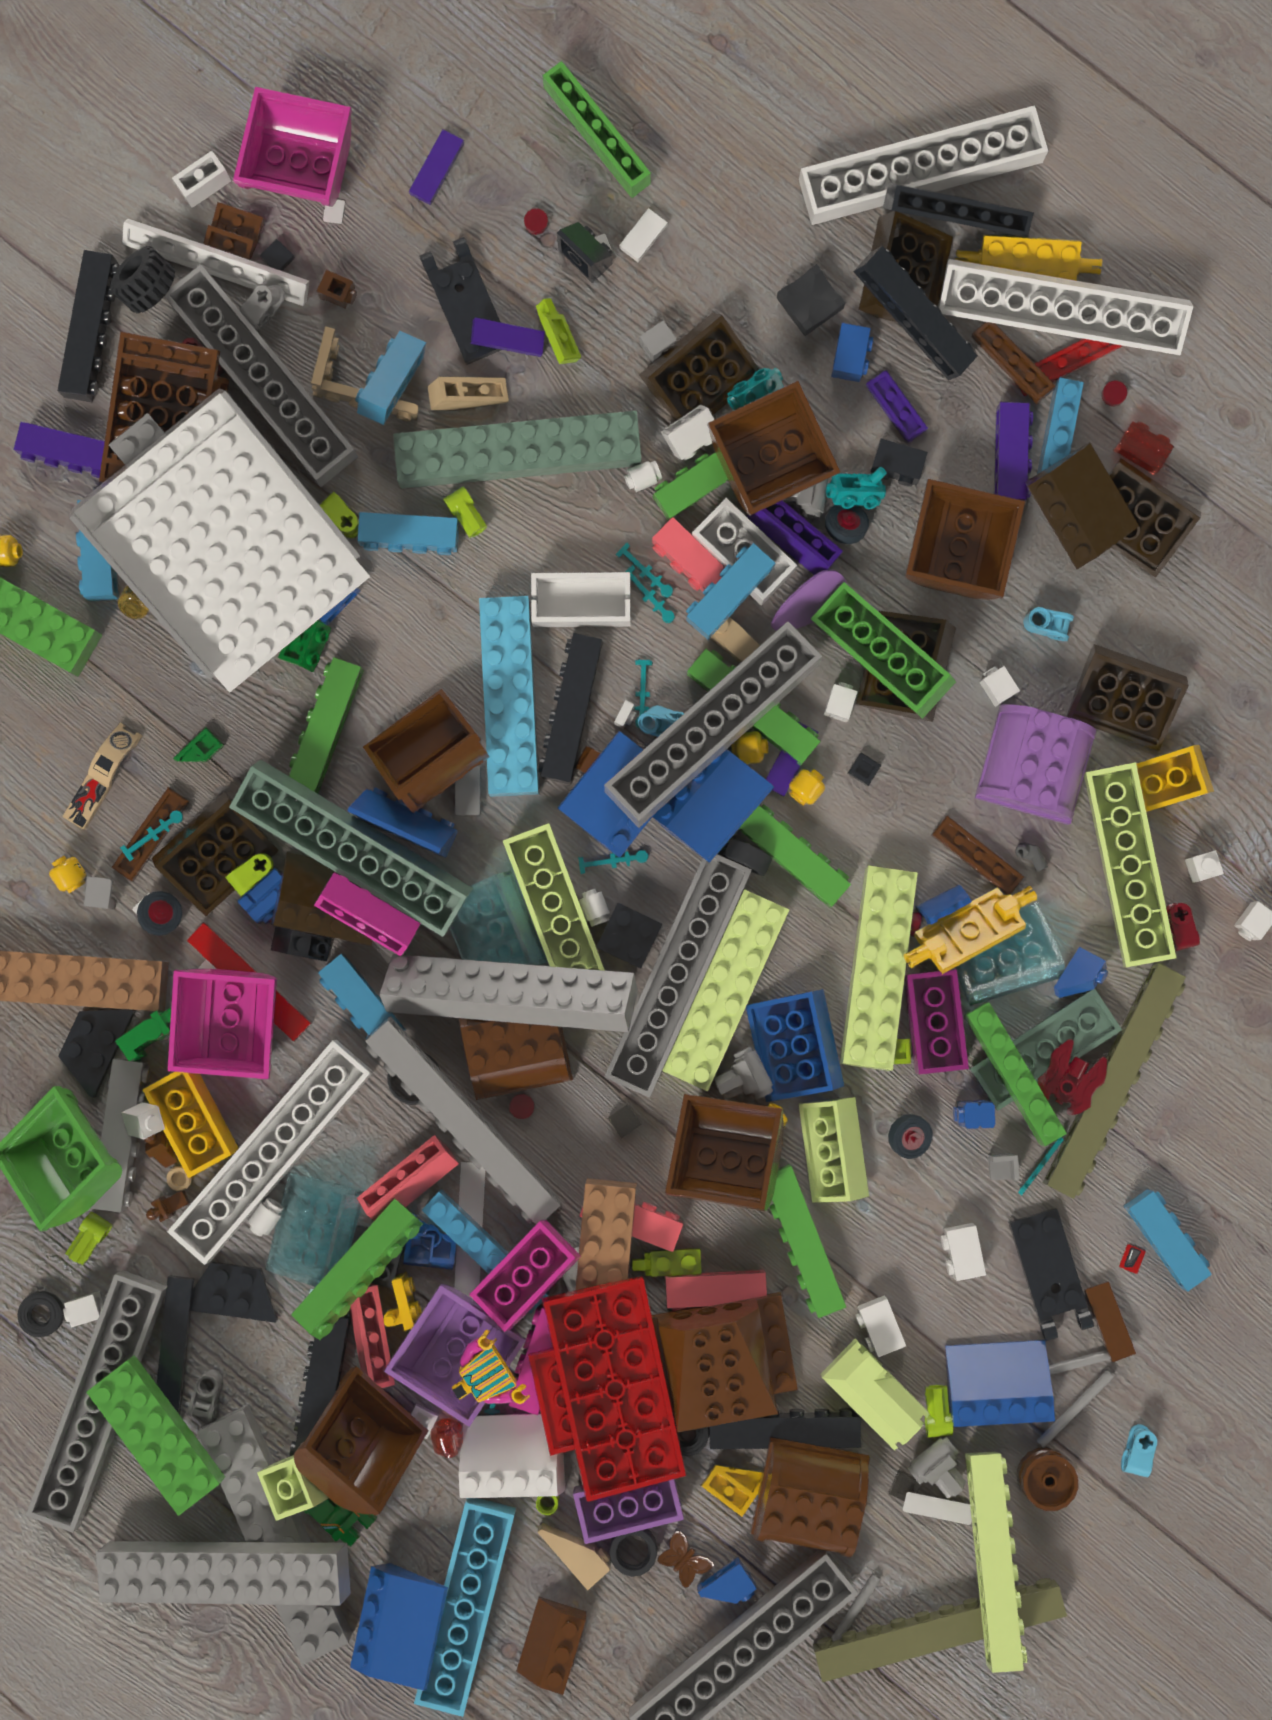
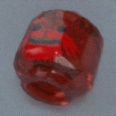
(447, 1437)

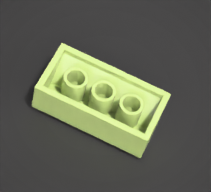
(833, 1150)

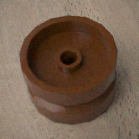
(1056, 1491)

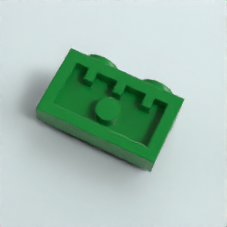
(307, 647)

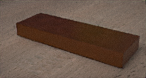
(1109, 1321)

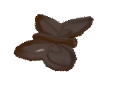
(682, 1560)

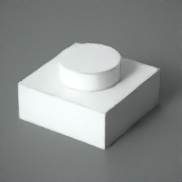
(625, 715)
(425, 1417)

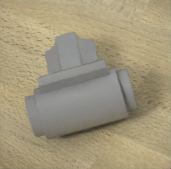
(810, 501)
(745, 1076)
(938, 1467)

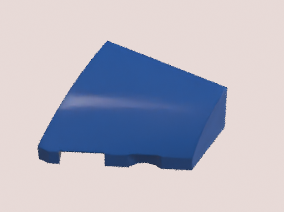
(943, 904)
(430, 1249)

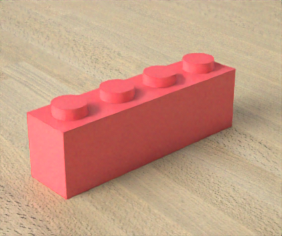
(687, 555)
(409, 1177)
(655, 1227)
(714, 1288)
(371, 1336)

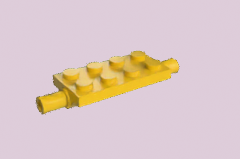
(1033, 255)
(971, 929)

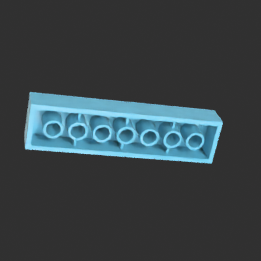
(509, 696)
(468, 1602)

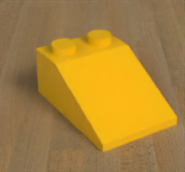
(1174, 778)

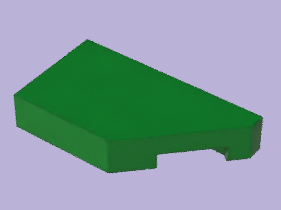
(201, 748)

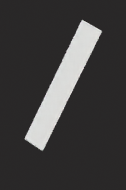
(472, 1202)

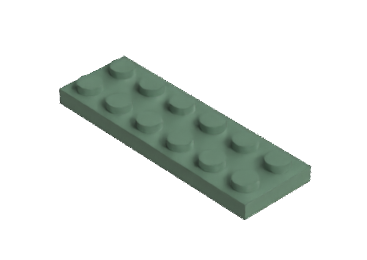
(1083, 1020)

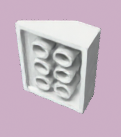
(508, 1458)

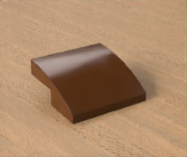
(234, 231)

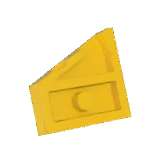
(733, 1486)

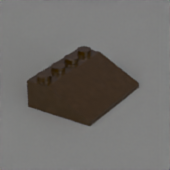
(916, 249)
(700, 368)
(1082, 505)
(1161, 518)
(929, 634)
(1127, 697)
(209, 851)
(298, 891)

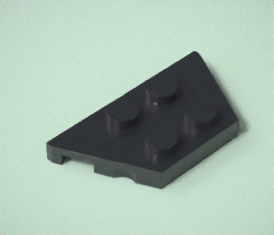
(92, 1045)
(233, 1293)

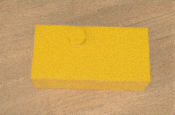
(191, 1121)

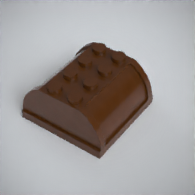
(772, 448)
(964, 541)
(426, 751)
(513, 1056)
(726, 1152)
(360, 1445)
(811, 1496)

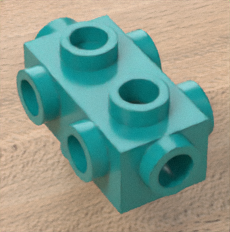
(761, 384)
(857, 489)

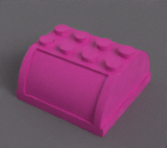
(294, 146)
(222, 1023)

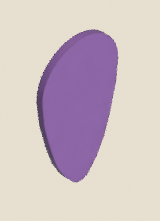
(807, 599)

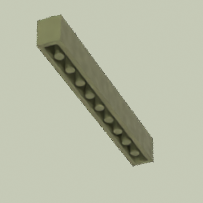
(1124, 1060)
(928, 1632)

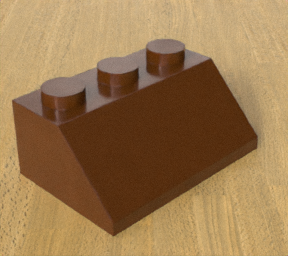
(551, 1644)

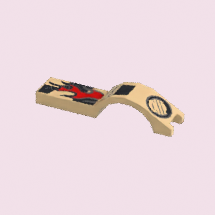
(100, 776)

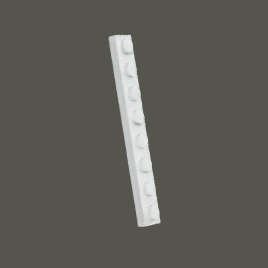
(213, 260)

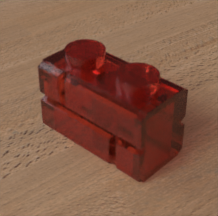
(1144, 447)

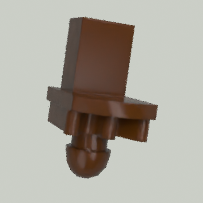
(159, 1148)
(165, 1207)

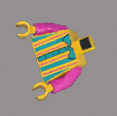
(487, 1374)

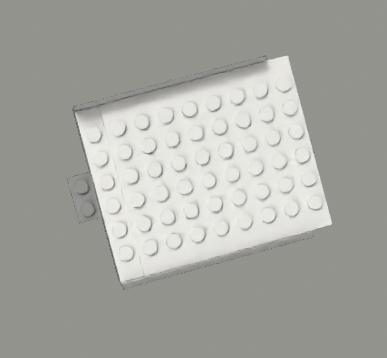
(218, 538)

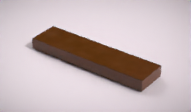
(1013, 361)
(169, 802)
(977, 855)

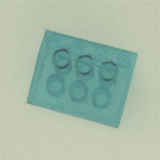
(497, 924)
(1015, 963)
(313, 1228)

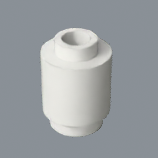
(643, 476)
(594, 907)
(265, 1217)

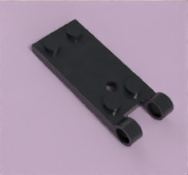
(463, 306)
(1048, 1261)

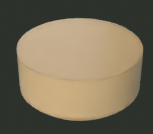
(178, 1180)

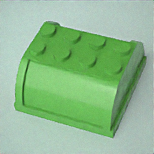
(57, 1161)

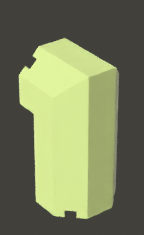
(875, 1394)

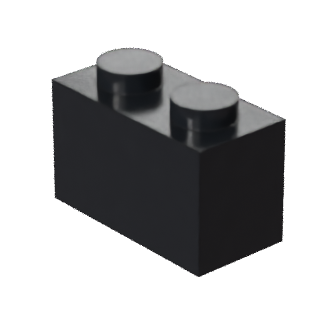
(899, 462)

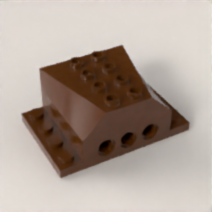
(159, 380)
(725, 1360)

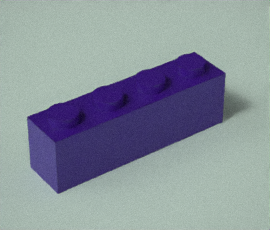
(59, 448)
(1011, 450)
(796, 537)

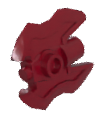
(1069, 1081)

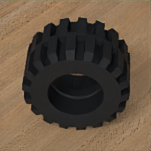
(142, 279)

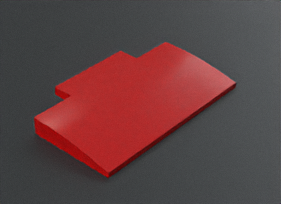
(606, 1389)

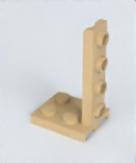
(335, 392)

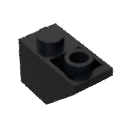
(301, 944)

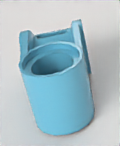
(1054, 623)
(663, 720)
(1139, 1455)

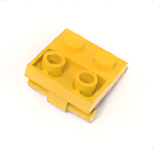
(407, 1310)

